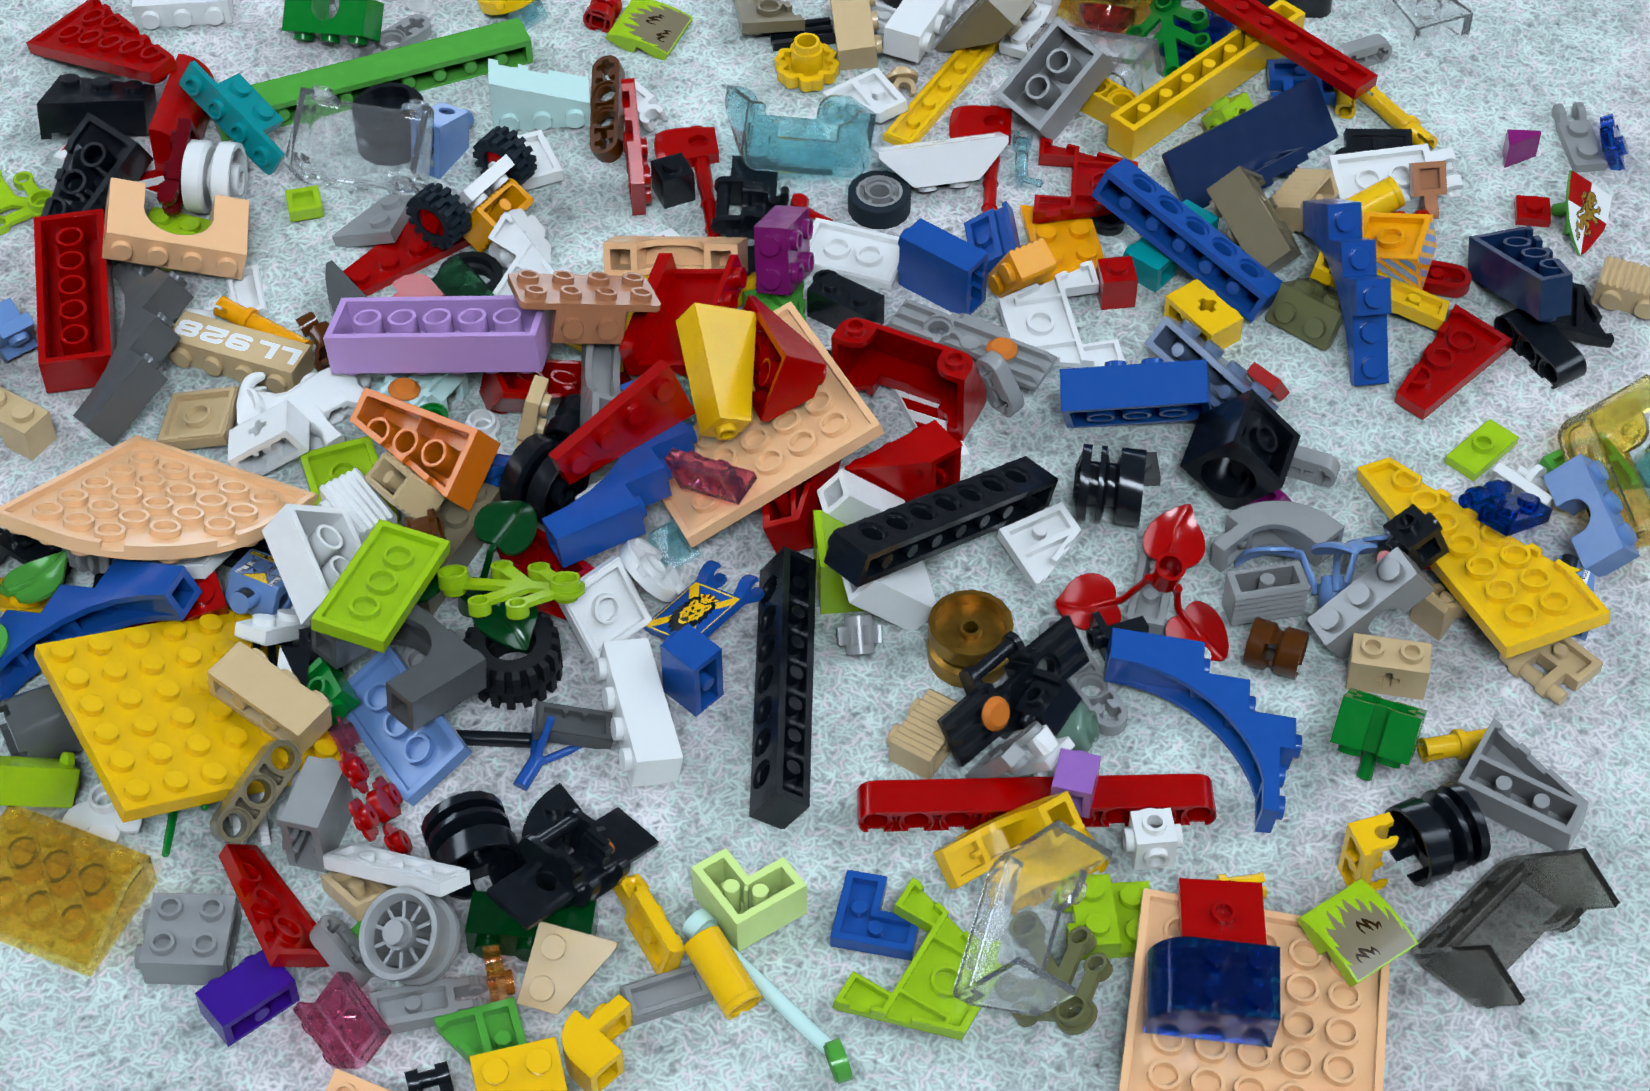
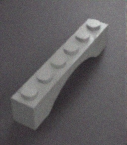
(598, 377)

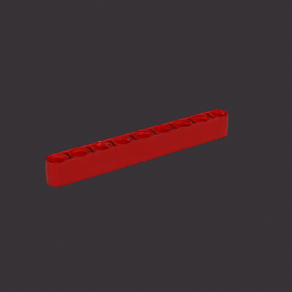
(973, 801)

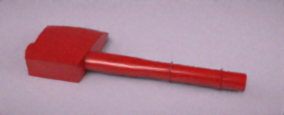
(983, 120)
(700, 150)

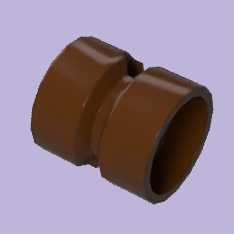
(1289, 651)

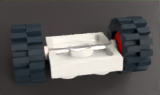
(444, 216)

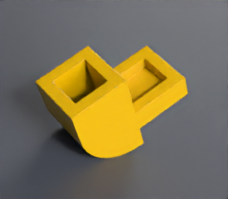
(588, 1045)

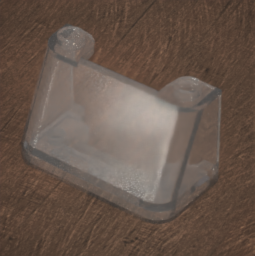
(360, 144)

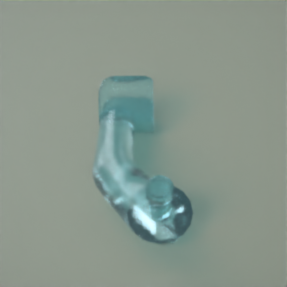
(1022, 146)

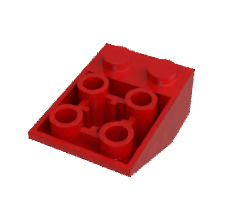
(913, 464)

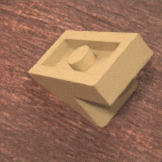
(1437, 611)

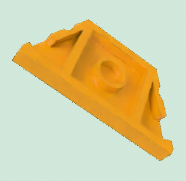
(1068, 240)

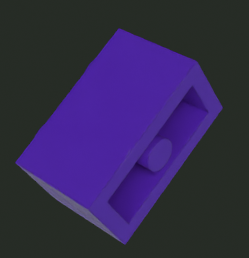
(246, 997)

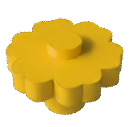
(807, 64)

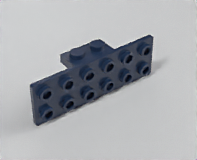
(1262, 139)

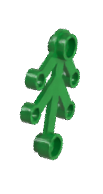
(1166, 12)

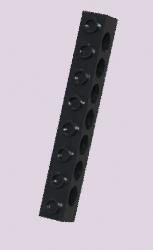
(939, 521)
(783, 690)

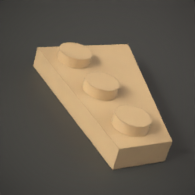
(535, 406)

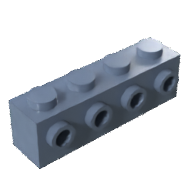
(1181, 342)

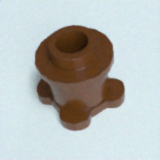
(429, 524)

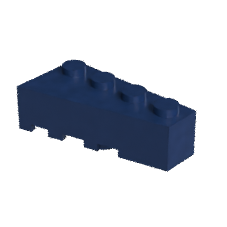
(1522, 272)

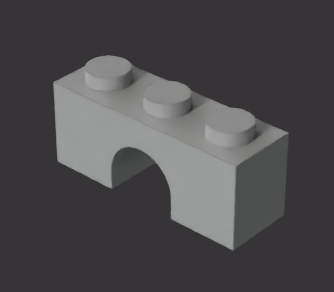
(1387, 585)

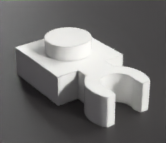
(647, 107)

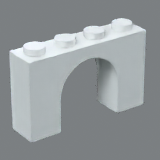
(899, 597)

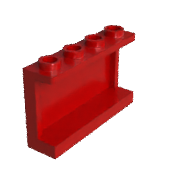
(655, 334)

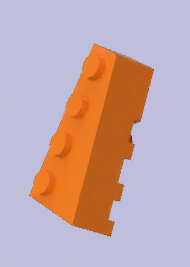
(436, 448)

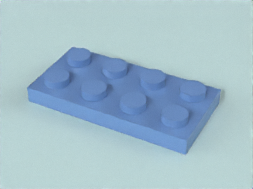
(410, 759)

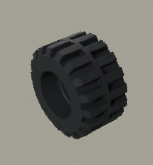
(524, 677)

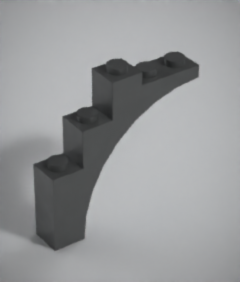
(144, 341)

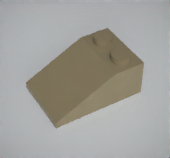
(986, 23)

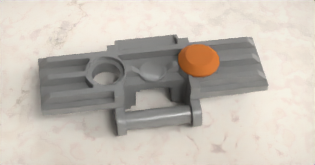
(975, 338)

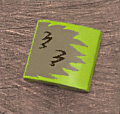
(649, 27)
(1357, 931)

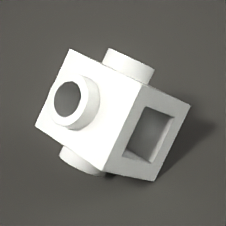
(1152, 838)

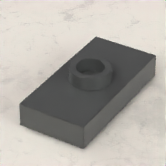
(574, 725)

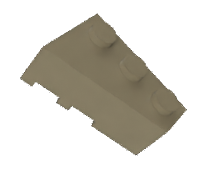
(1253, 219)

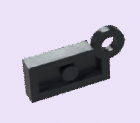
(1374, 139)

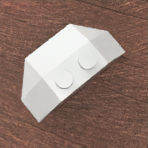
(943, 161)

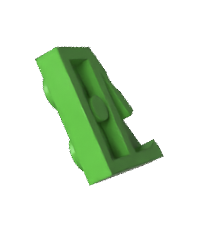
(482, 1028)

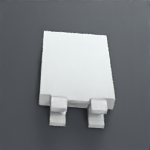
(1362, 169)

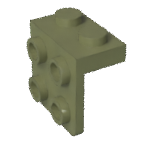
(1307, 311)

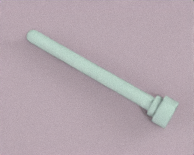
(703, 919)

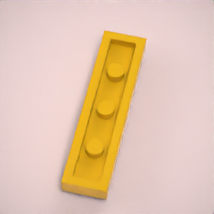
(1406, 299)

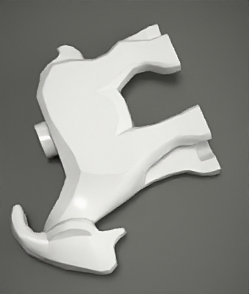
(319, 396)

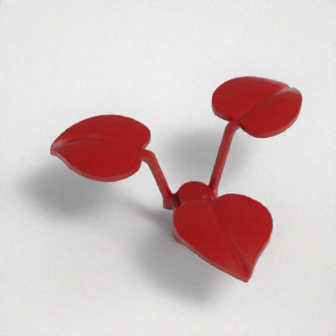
(1175, 545)

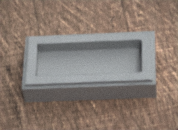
(665, 994)

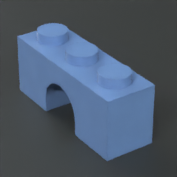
(1607, 539)

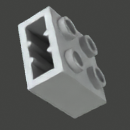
(315, 813)
(188, 938)

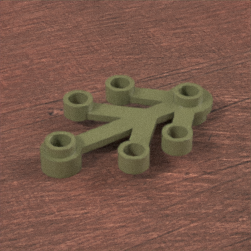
(1078, 1012)

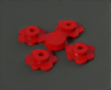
(381, 805)

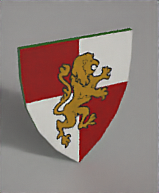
(1585, 211)

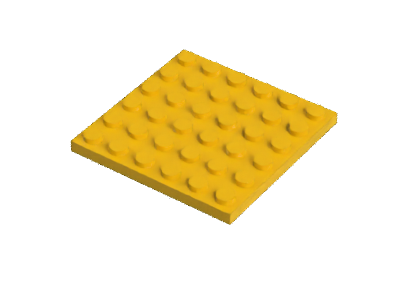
(149, 715)

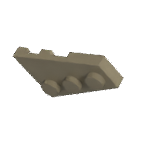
(767, 17)

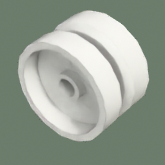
(212, 172)

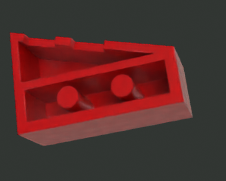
(790, 516)

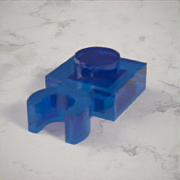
(1612, 143)

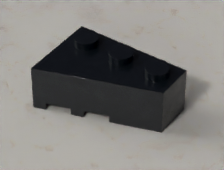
(120, 104)

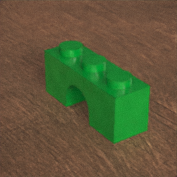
(354, 20)

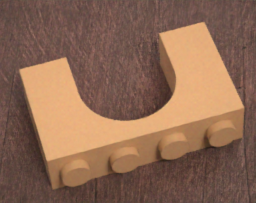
(135, 239)

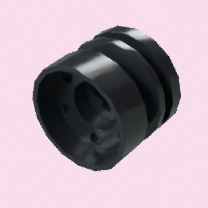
(1110, 484)
(1441, 831)
(474, 835)

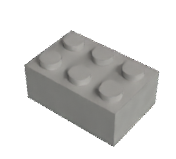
(1055, 79)

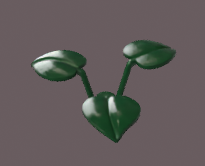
(511, 529)

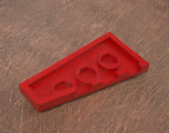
(393, 260)
(271, 908)

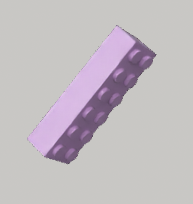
(436, 335)

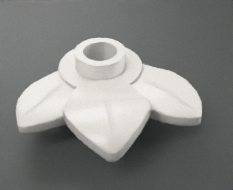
(98, 818)

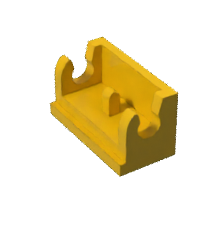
(1364, 847)

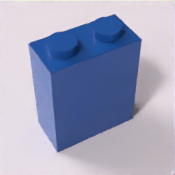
(942, 267)

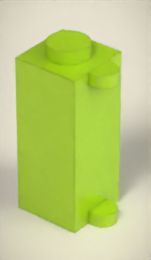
(39, 781)

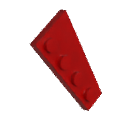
(1450, 362)
(627, 421)

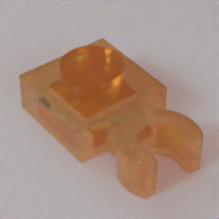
(499, 981)

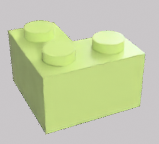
(745, 904)

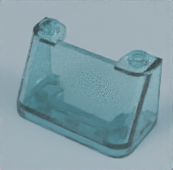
(830, 145)

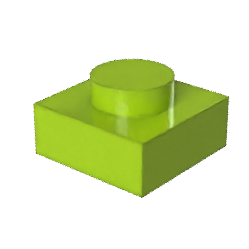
(304, 203)

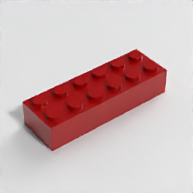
(73, 300)

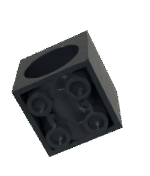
(1240, 450)

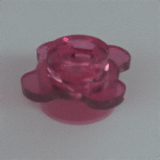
(344, 736)

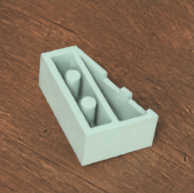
(537, 99)

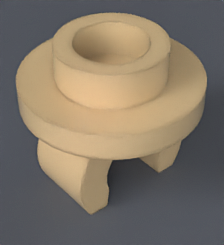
(904, 77)

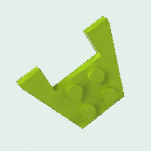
(925, 990)

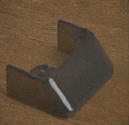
(1505, 916)

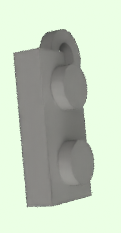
(1005, 757)

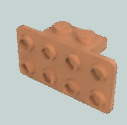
(584, 306)

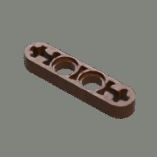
(600, 110)

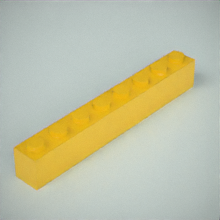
(1192, 88)

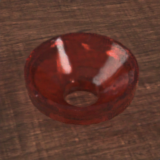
(1106, 17)

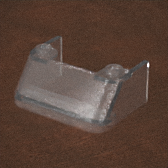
(1019, 921)

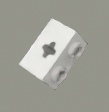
(269, 439)

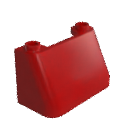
(892, 358)

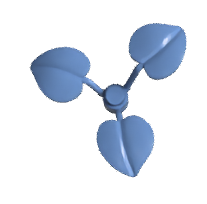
(1330, 584)

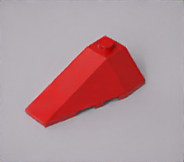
(508, 390)

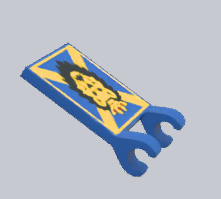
(704, 604)

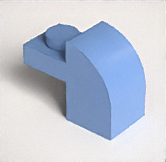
(15, 331)

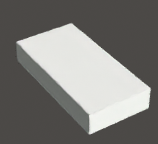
(248, 290)

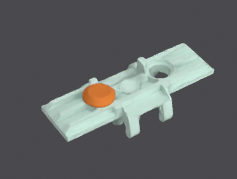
(424, 388)

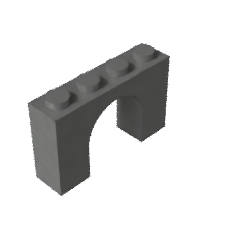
(431, 687)

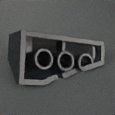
(92, 158)

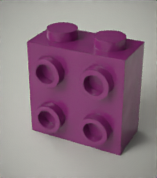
(783, 249)

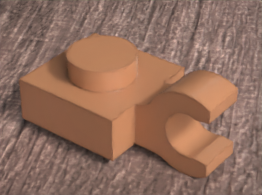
(1428, 181)

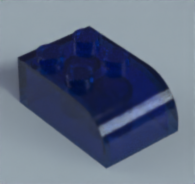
(1212, 990)

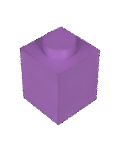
(1079, 775)

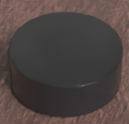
(1108, 225)

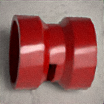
(602, 14)

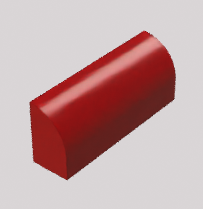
(173, 105)

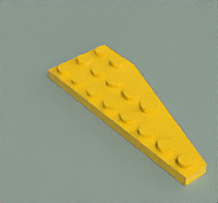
(1499, 581)

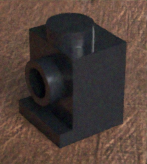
(1048, 701)

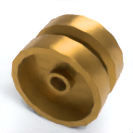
(963, 631)

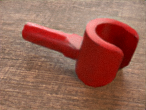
(802, 200)

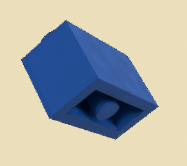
(692, 669)

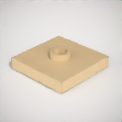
(199, 418)

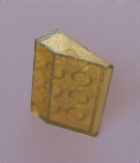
(66, 889)

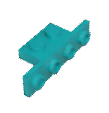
(238, 112)

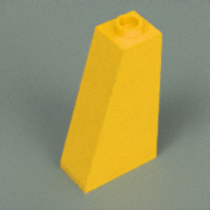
(719, 366)

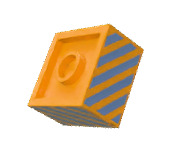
(1402, 244)

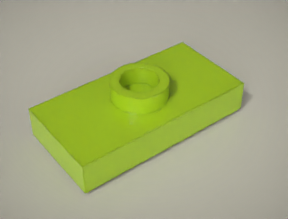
(1481, 450)

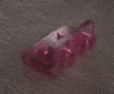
(710, 476)
(343, 1023)

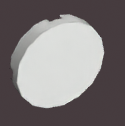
(645, 567)

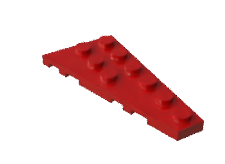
(103, 42)

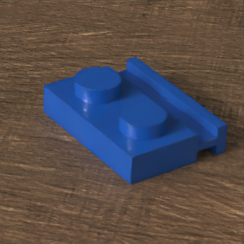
(993, 233)

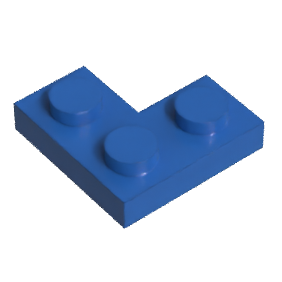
(863, 925)

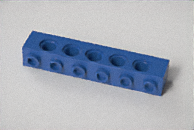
(1187, 239)

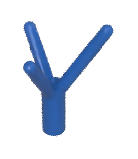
(536, 758)

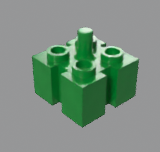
(1379, 728)

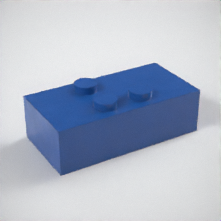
(1134, 393)

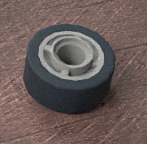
(879, 200)

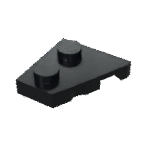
(1584, 322)

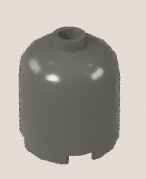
(37, 725)

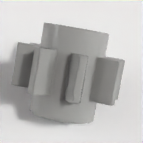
(859, 634)

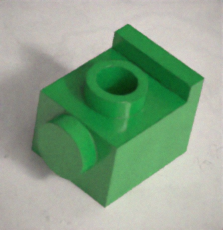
(334, 686)

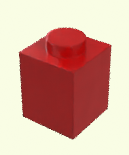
(1117, 282)

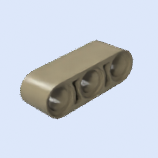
(273, 781)

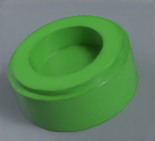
(838, 1061)

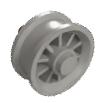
(409, 936)

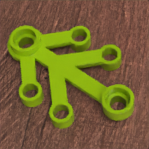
(28, 206)
(508, 585)

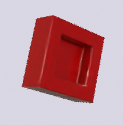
(1532, 211)
(1267, 379)

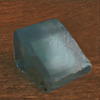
(529, 15)
(672, 545)

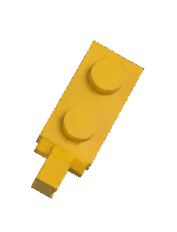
(649, 925)

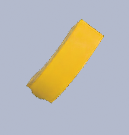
(980, 847)

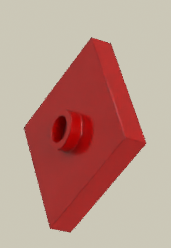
(1221, 910)

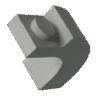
(1274, 525)

